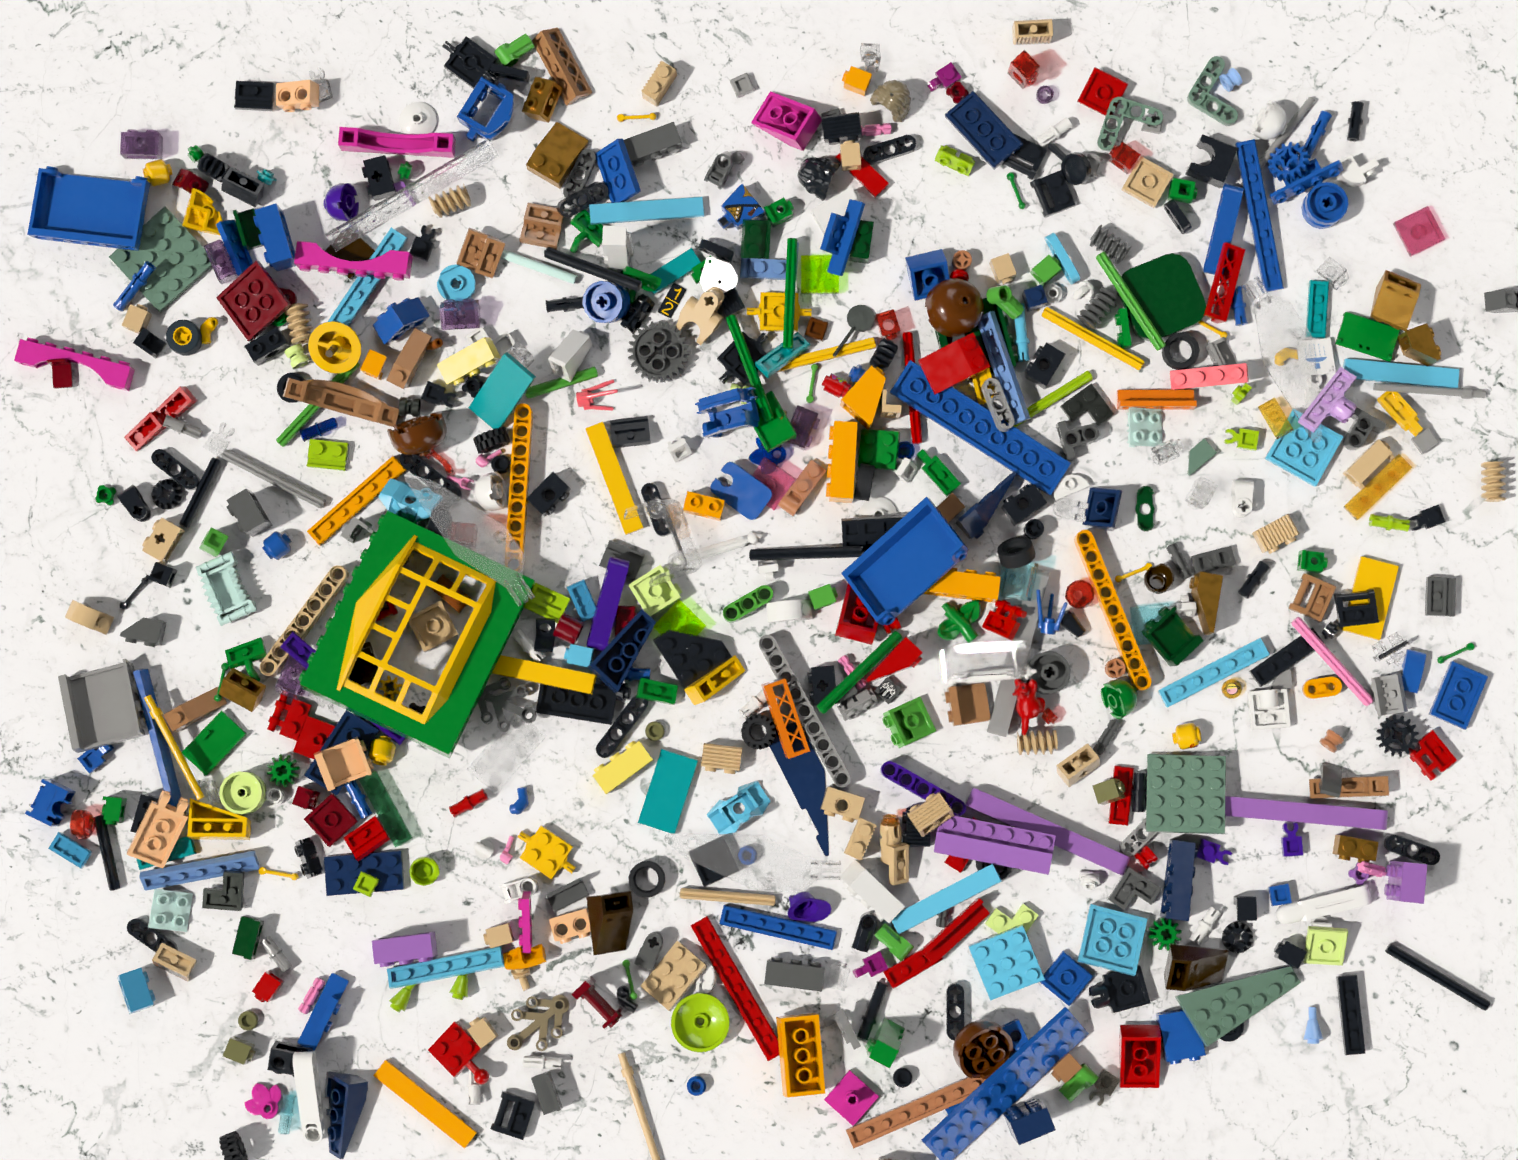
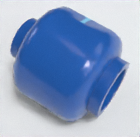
(277, 545)

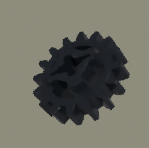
(1389, 740)

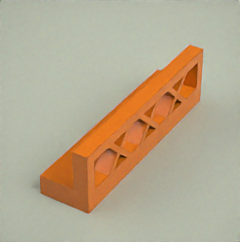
(1156, 399)
(780, 725)

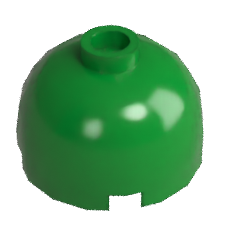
(1120, 697)

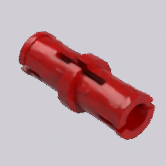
(468, 803)

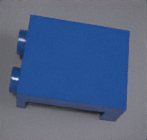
(1179, 1037)

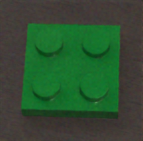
(879, 448)

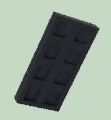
(866, 530)

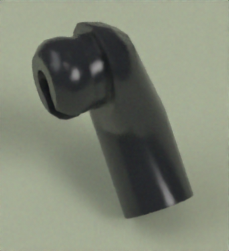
(624, 999)

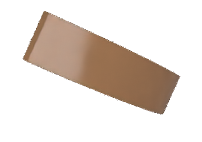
(1354, 787)

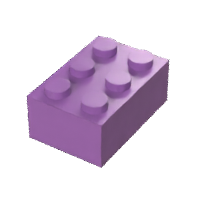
(1406, 882)
(404, 949)

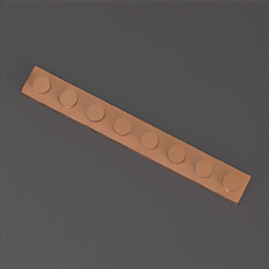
(912, 1111)

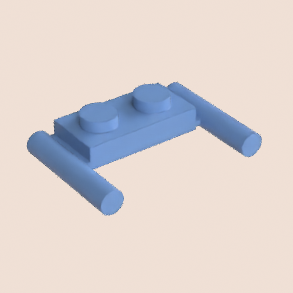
(765, 268)

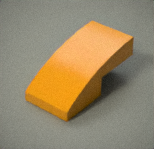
(517, 959)

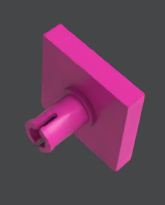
(851, 1098)

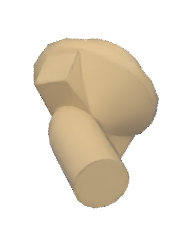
(521, 975)

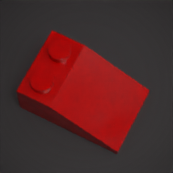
(954, 363)
(855, 620)
(900, 659)
(1139, 1056)

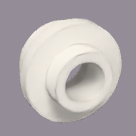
(1057, 289)
(269, 795)

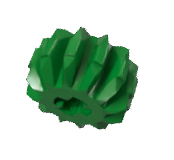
(284, 778)
(1159, 938)

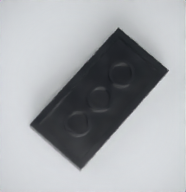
(576, 705)

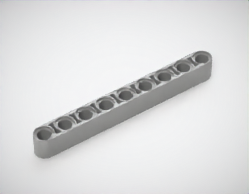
(1004, 700)
(811, 718)

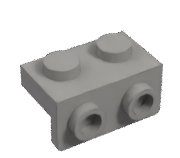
(353, 528)
(1389, 694)

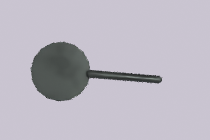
(859, 319)

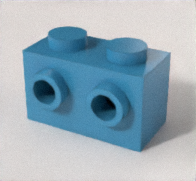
(135, 990)

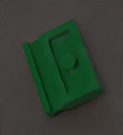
(755, 238)

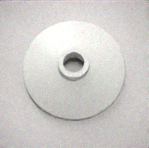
(427, 121)
(877, 504)

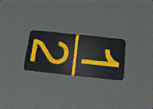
(672, 300)

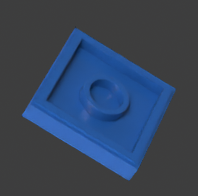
(1066, 978)

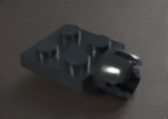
(1120, 991)

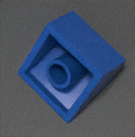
(926, 271)

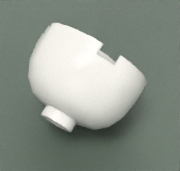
(1270, 122)
(490, 492)

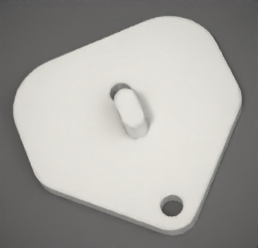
(717, 271)

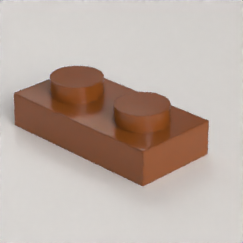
(446, 582)

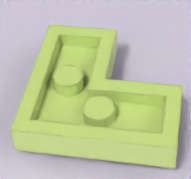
(1000, 922)

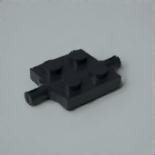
(469, 62)
(732, 362)

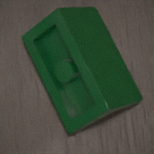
(247, 229)
(247, 937)

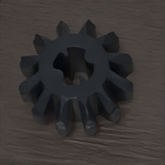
(213, 167)
(884, 354)

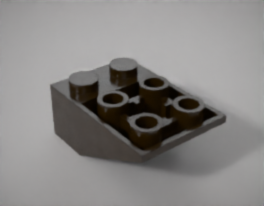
(610, 921)
(1194, 967)

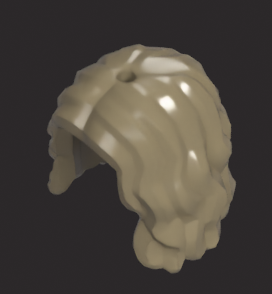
(898, 103)

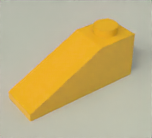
(714, 680)

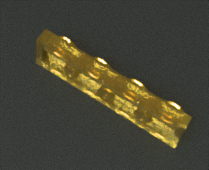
(1377, 487)

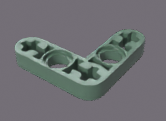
(1207, 98)
(1125, 112)

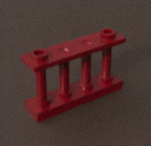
(587, 991)

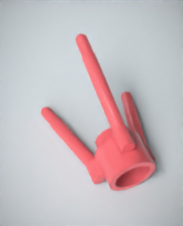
(586, 397)

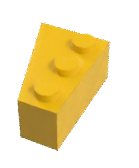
(213, 823)

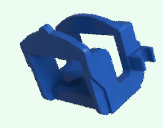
(500, 117)
(732, 418)

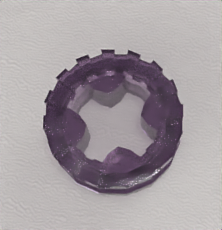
(1040, 98)

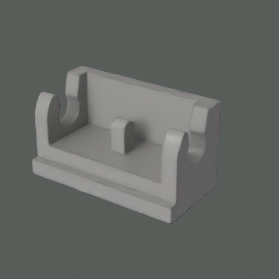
(1220, 353)

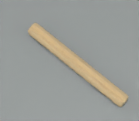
(724, 896)

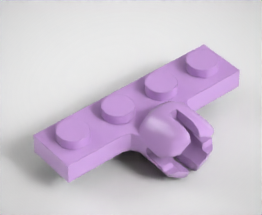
(1331, 402)

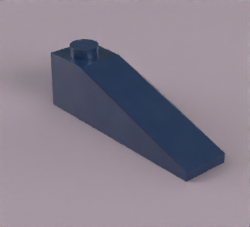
(978, 516)
(346, 1101)

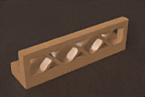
(558, 66)

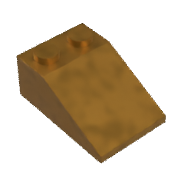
(556, 154)
(1206, 594)

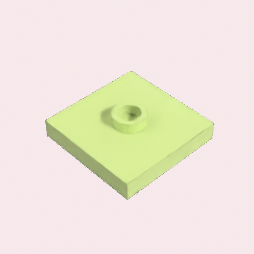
(1325, 945)

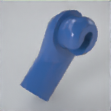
(522, 802)

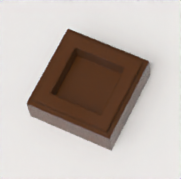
(816, 329)

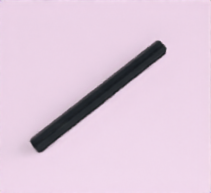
(593, 269)
(805, 553)
(1438, 977)

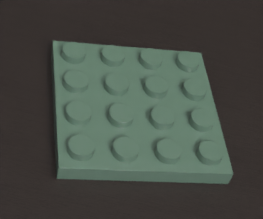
(174, 253)
(1185, 794)

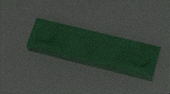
(386, 809)

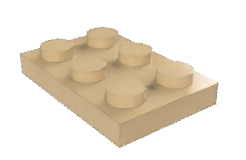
(673, 976)

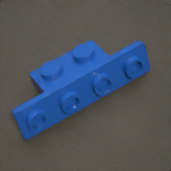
(1312, 177)
(840, 236)
(324, 1009)

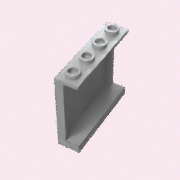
(102, 707)

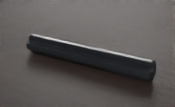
(200, 492)
(107, 853)

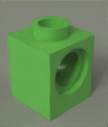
(1046, 270)
(213, 542)
(823, 596)

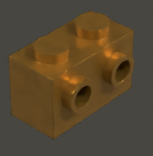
(542, 99)
(242, 689)
(1356, 848)

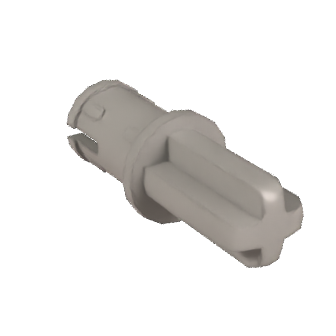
(181, 427)
(276, 954)

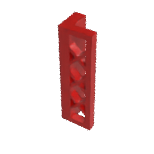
(1227, 283)
(954, 931)

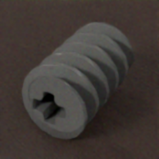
(1109, 245)
(1097, 307)

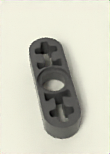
(580, 160)

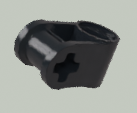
(133, 501)

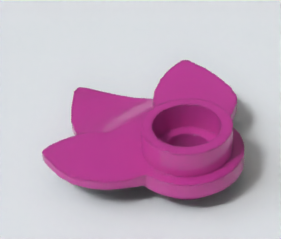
(262, 1098)

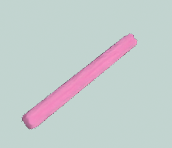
(1332, 661)

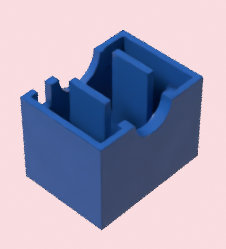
(49, 801)

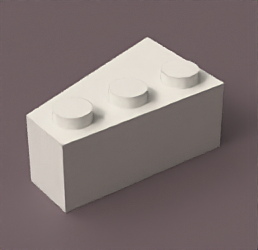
(871, 892)

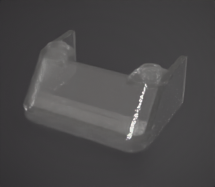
(687, 557)
(985, 659)

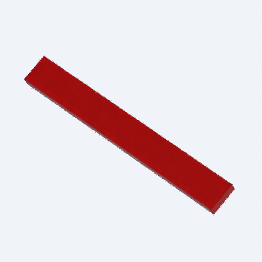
(737, 987)

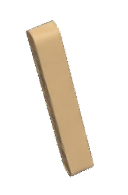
(306, 610)

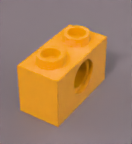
(704, 506)

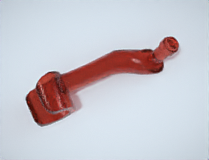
(449, 470)

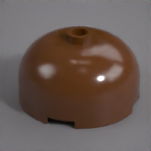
(954, 307)
(418, 434)
(981, 1048)

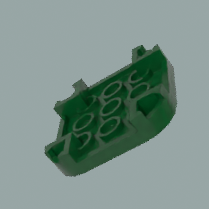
(1166, 294)

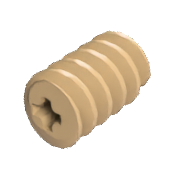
(450, 201)
(298, 322)
(1493, 481)
(1037, 742)

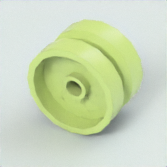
(232, 797)

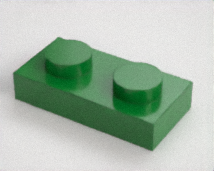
(1123, 336)
(657, 691)

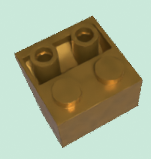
(1420, 345)

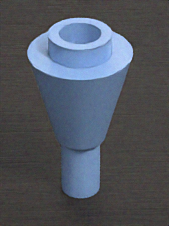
(1312, 1032)

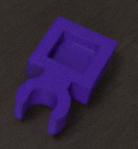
(1291, 843)
(1210, 852)

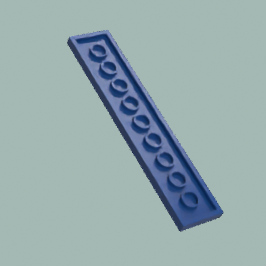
(976, 427)
(1005, 1086)

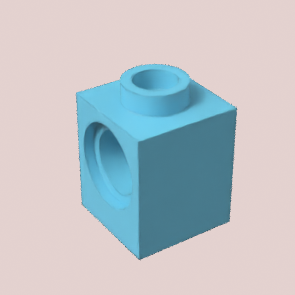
(579, 655)

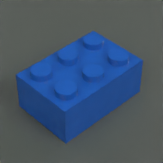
(275, 237)

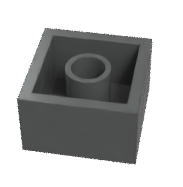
(248, 512)

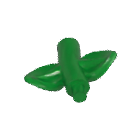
(960, 621)

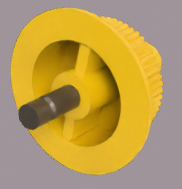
(334, 347)

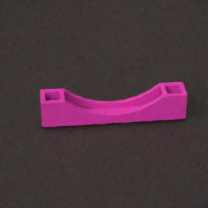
(402, 144)
(391, 264)
(35, 355)

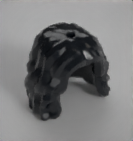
(816, 175)

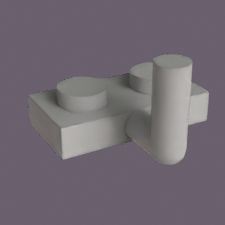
(843, 1024)

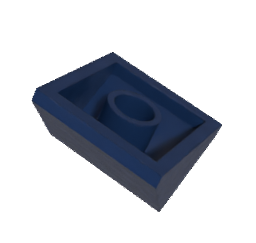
(1102, 508)

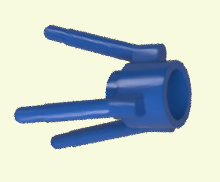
(1048, 625)

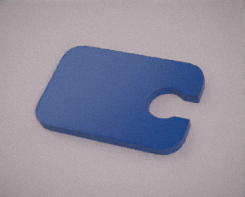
(745, 494)

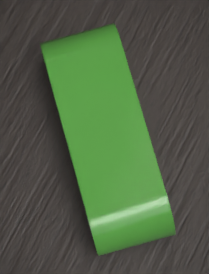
(738, 604)

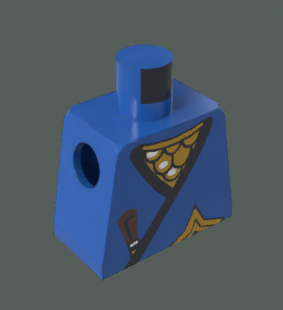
(738, 207)

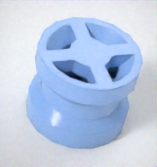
(1230, 79)

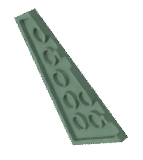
(1227, 1005)

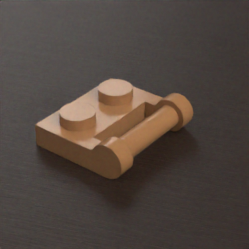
(1318, 600)

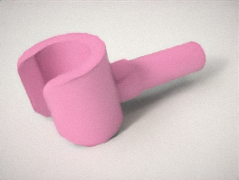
(482, 461)
(462, 482)
(505, 857)

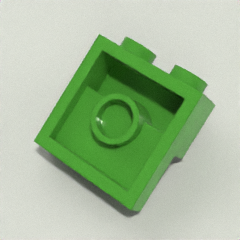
(908, 722)

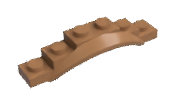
(341, 399)

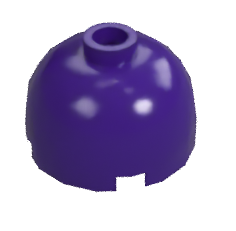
(341, 202)

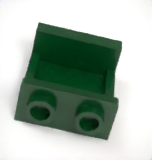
(1171, 636)

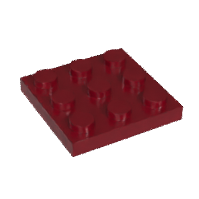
(253, 301)

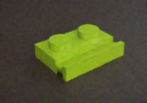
(327, 455)
(547, 603)

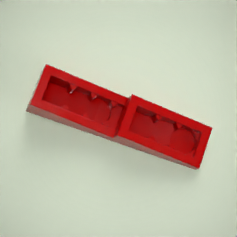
(152, 423)

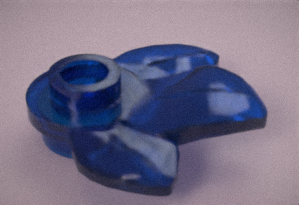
(758, 455)

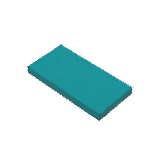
(502, 391)
(667, 791)

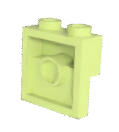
(656, 597)

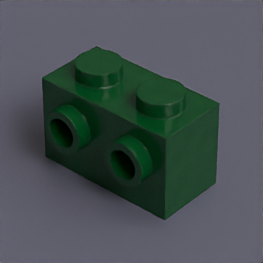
(862, 242)

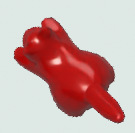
(1027, 704)

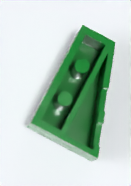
(886, 1043)

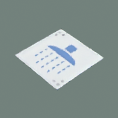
(1324, 356)

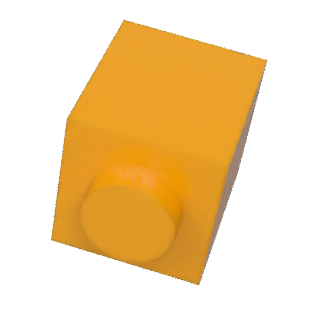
(857, 80)

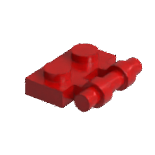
(1001, 625)
(294, 719)
(1436, 751)

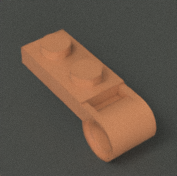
(802, 488)

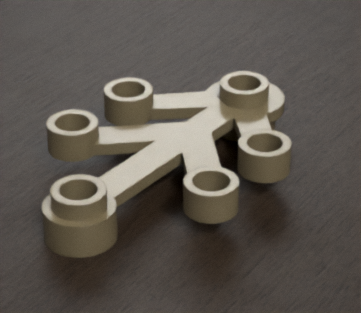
(541, 1020)

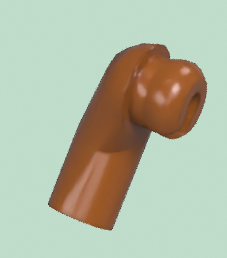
(435, 344)

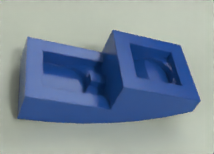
(1412, 670)

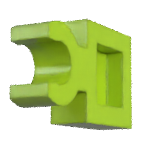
(1240, 392)
(1245, 438)

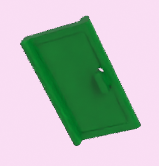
(1362, 333)
(776, 431)
(212, 747)

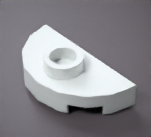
(1068, 485)
(707, 979)

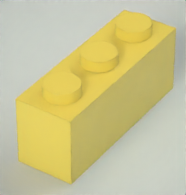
(469, 361)
(622, 766)

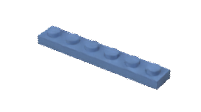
(1002, 366)
(198, 870)

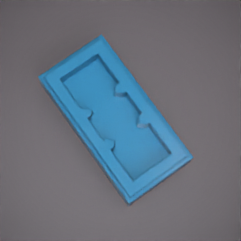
(582, 600)
(70, 850)

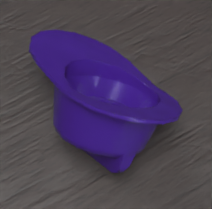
(807, 908)

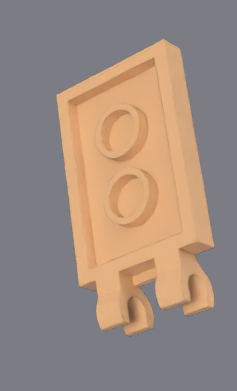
(159, 831)

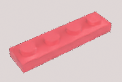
(1209, 376)

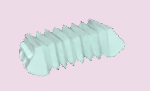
(224, 588)

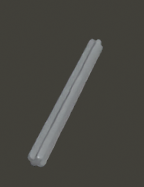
(273, 479)

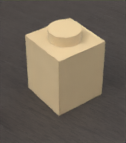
(850, 156)
(1003, 269)
(136, 318)
(498, 935)
(482, 1031)

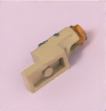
(893, 850)

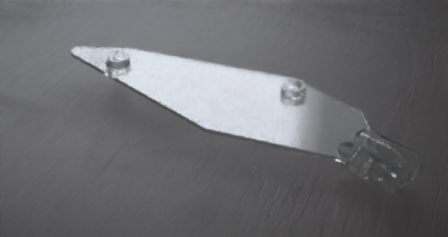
(1286, 350)
(474, 536)
(754, 861)

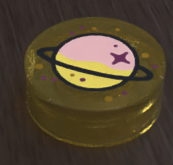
(1231, 688)

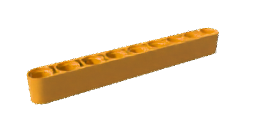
(515, 479)
(1111, 620)

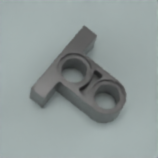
(1360, 433)
(1079, 434)

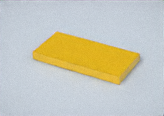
(1381, 578)

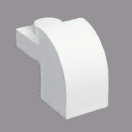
(1353, 174)
(789, 610)

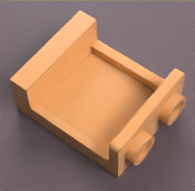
(343, 763)

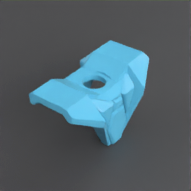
(394, 497)
(752, 798)

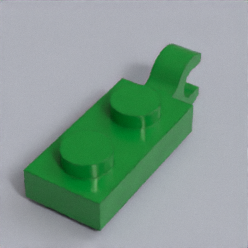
(938, 473)

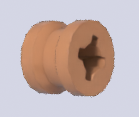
(961, 257)
(1118, 668)
(1331, 741)

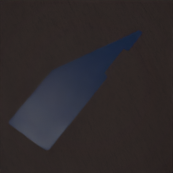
(806, 781)

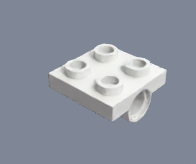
(1268, 709)

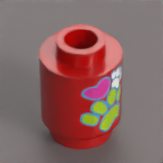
(836, 385)

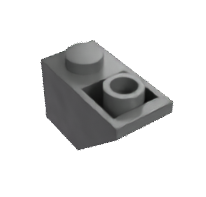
(1501, 301)
(145, 630)

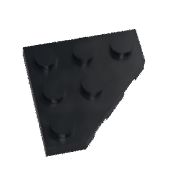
(691, 654)

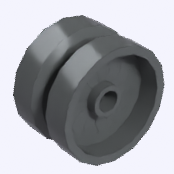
(1059, 672)

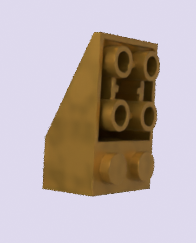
(1395, 300)

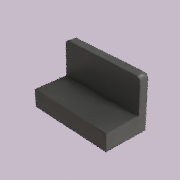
(567, 894)
(546, 1093)

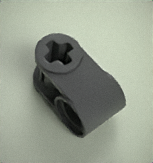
(718, 172)
(649, 954)

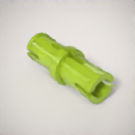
(1389, 522)

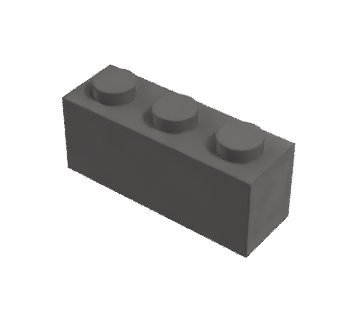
(653, 144)
(794, 974)

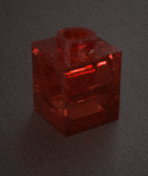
(1123, 157)
(887, 316)

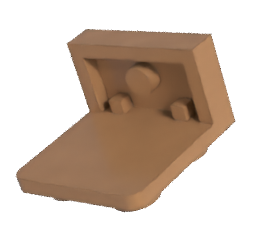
(967, 704)

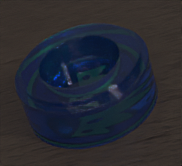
(906, 450)

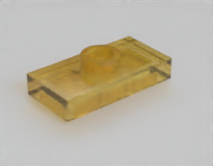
(1275, 418)

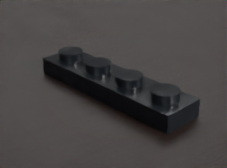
(1282, 660)
(1350, 1015)

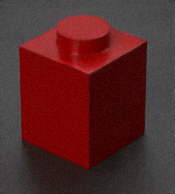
(267, 987)

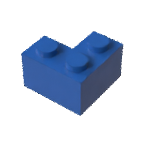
(400, 318)

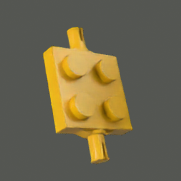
(772, 311)
(546, 852)

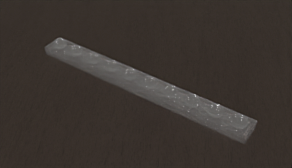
(412, 195)

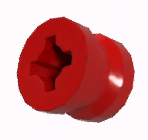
(895, 625)
(1146, 857)

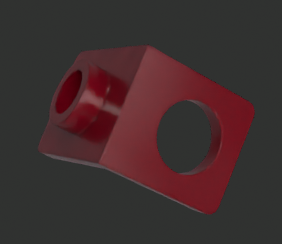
(190, 181)
(61, 373)

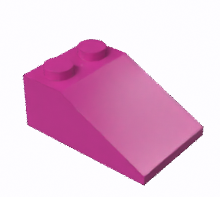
(787, 120)

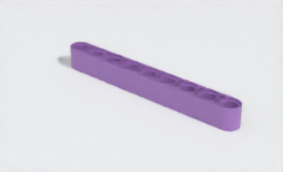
(1306, 813)
(1064, 839)

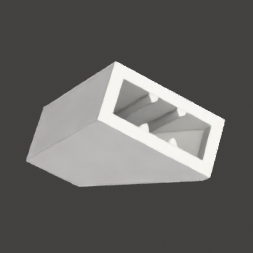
(837, 205)
(570, 354)

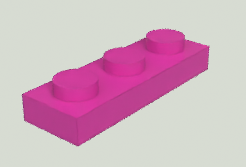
(525, 922)

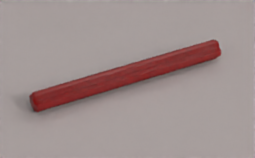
(915, 421)

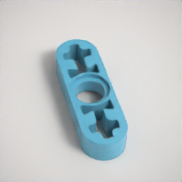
(1059, 252)

